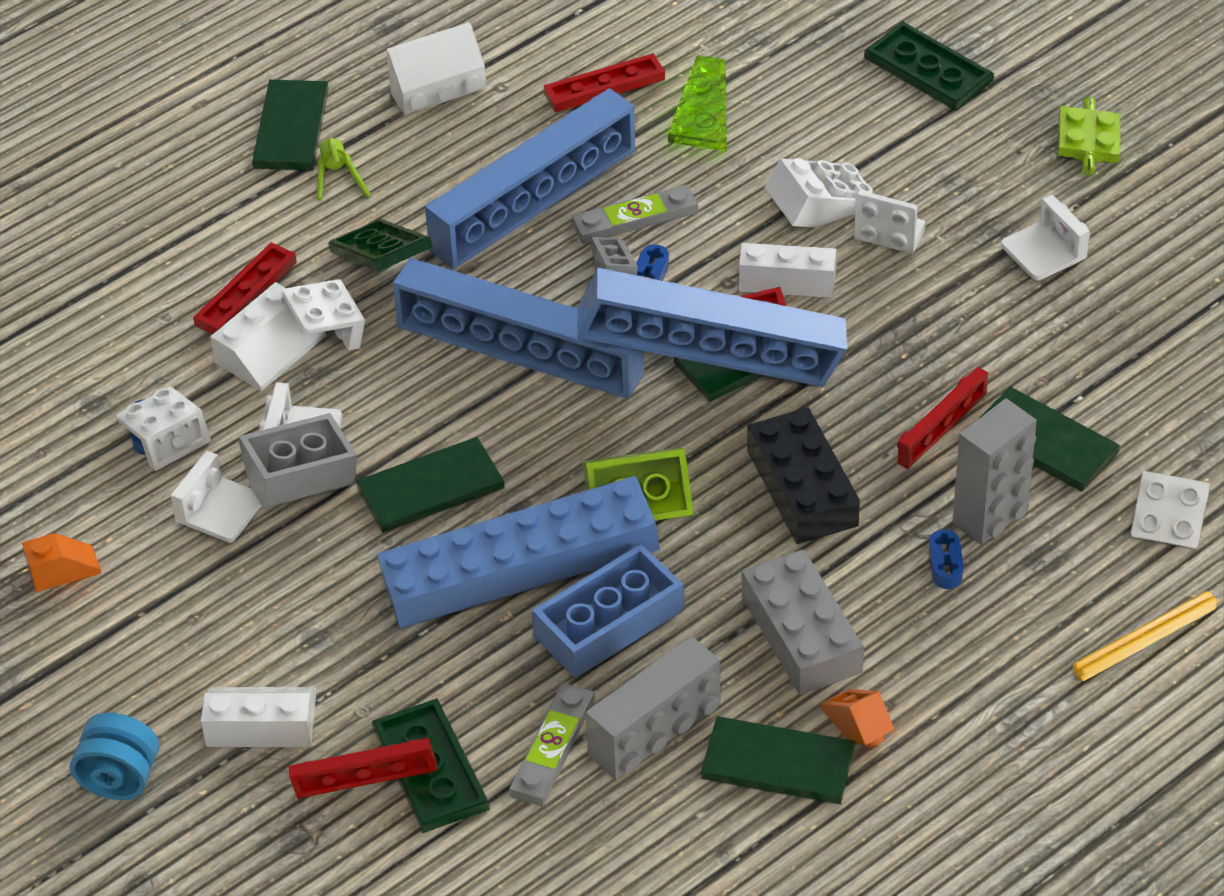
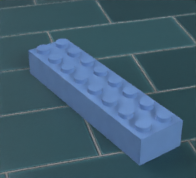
(530, 178)
(510, 327)
(711, 327)
(516, 551)

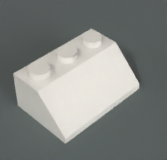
(435, 68)
(793, 268)
(262, 340)
(258, 716)

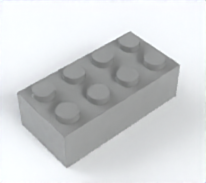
(994, 471)
(802, 622)
(653, 708)

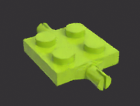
(1088, 135)

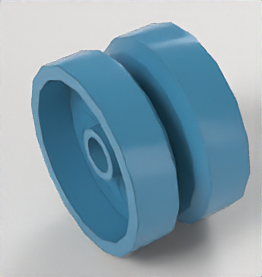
(114, 756)

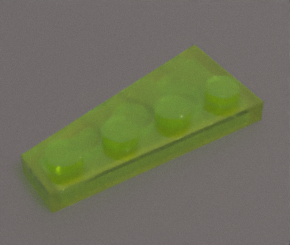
(702, 107)

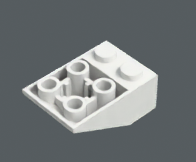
(815, 191)

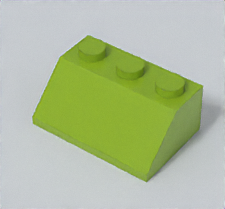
(660, 474)

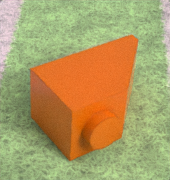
(59, 560)
(859, 716)

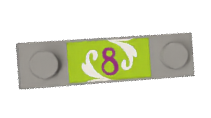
(635, 213)
(552, 744)

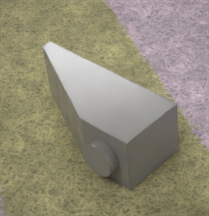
(613, 255)

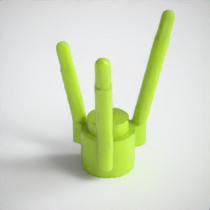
(334, 158)

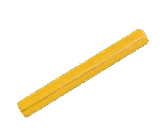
(1144, 636)

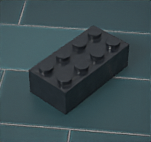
(803, 475)

